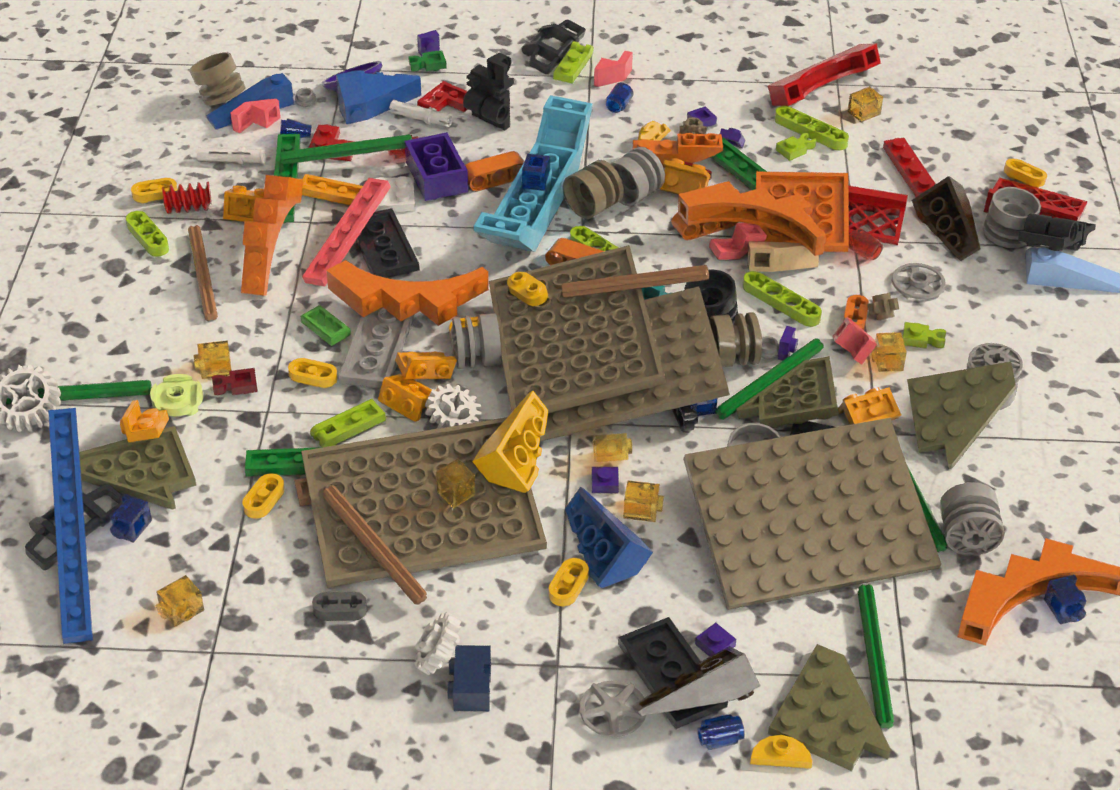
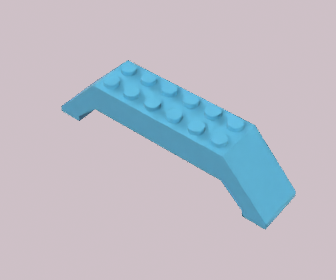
(528, 212)

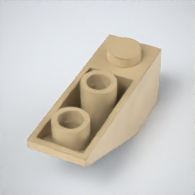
(779, 256)

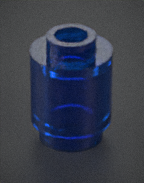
(619, 97)
(720, 731)

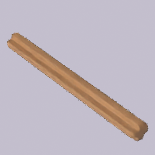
(202, 273)
(635, 281)
(375, 545)

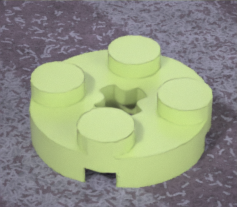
(186, 404)

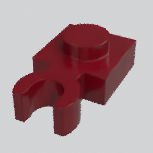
(239, 382)

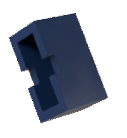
(471, 678)

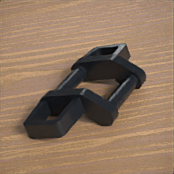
(559, 32)
(44, 528)

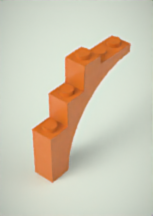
(757, 207)
(262, 232)
(403, 299)
(1025, 578)

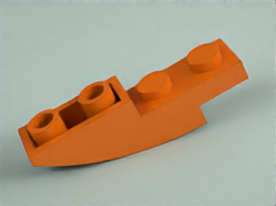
(688, 147)

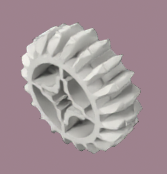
(27, 407)

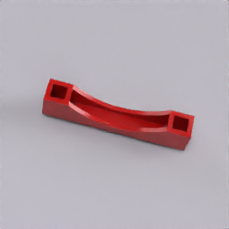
(800, 84)

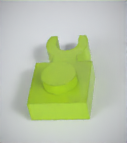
(794, 148)
(919, 336)

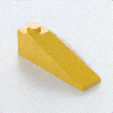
(513, 448)

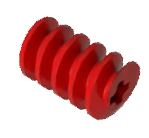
(187, 198)

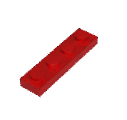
(908, 165)

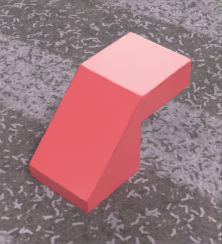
(613, 71)
(258, 112)
(737, 246)
(854, 340)

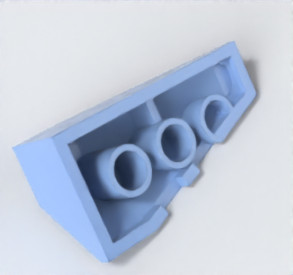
(1066, 271)

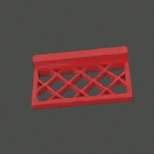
(881, 203)
(1048, 207)

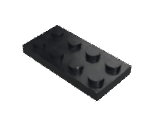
(386, 246)
(660, 656)

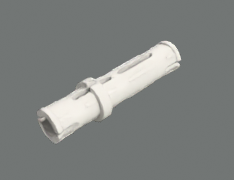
(416, 112)
(239, 155)

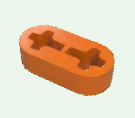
(858, 314)

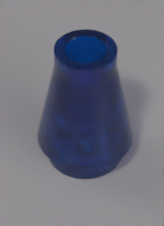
(294, 127)

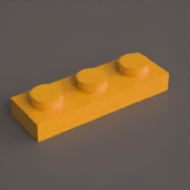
(329, 189)

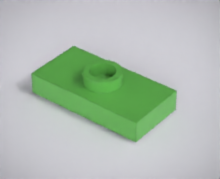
(325, 325)

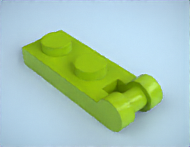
(573, 62)
(348, 423)

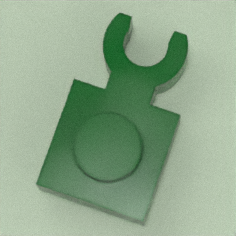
(429, 60)

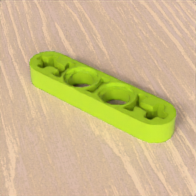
(832, 136)
(805, 310)

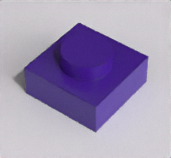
(428, 42)
(704, 115)
(733, 136)
(788, 343)
(605, 480)
(714, 640)

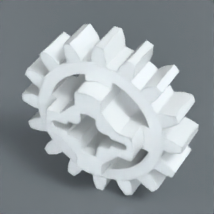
(452, 407)
(437, 643)

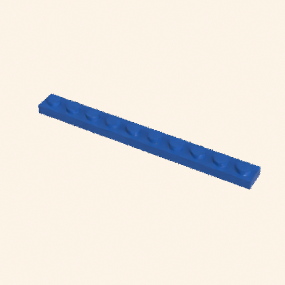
(70, 527)

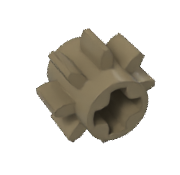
(693, 125)
(883, 306)

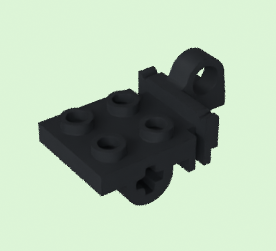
(489, 93)
(1055, 232)

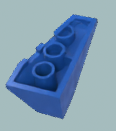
(272, 87)
(604, 541)

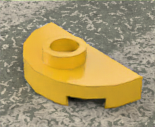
(653, 131)
(782, 752)

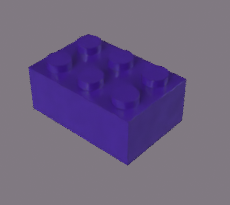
(436, 166)

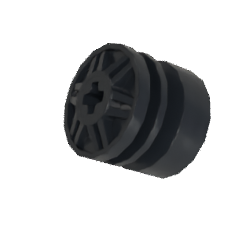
(717, 294)

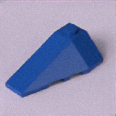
(368, 95)

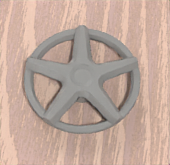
(917, 281)
(612, 708)

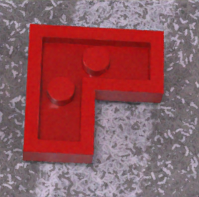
(443, 95)
(328, 135)

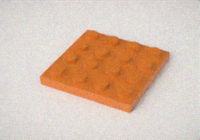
(827, 198)

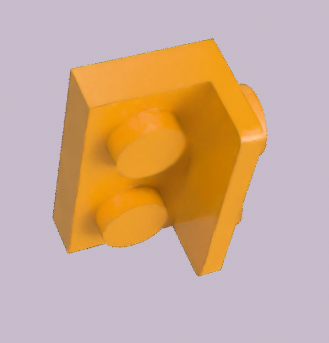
(683, 178)
(240, 203)
(425, 365)
(404, 396)
(872, 406)
(144, 425)

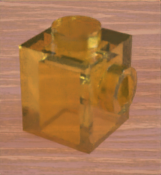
(865, 104)
(889, 352)
(213, 359)
(611, 447)
(455, 483)
(642, 501)
(179, 601)

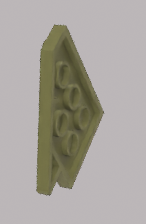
(796, 397)
(957, 406)
(141, 468)
(830, 712)

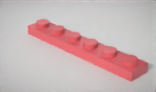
(346, 230)

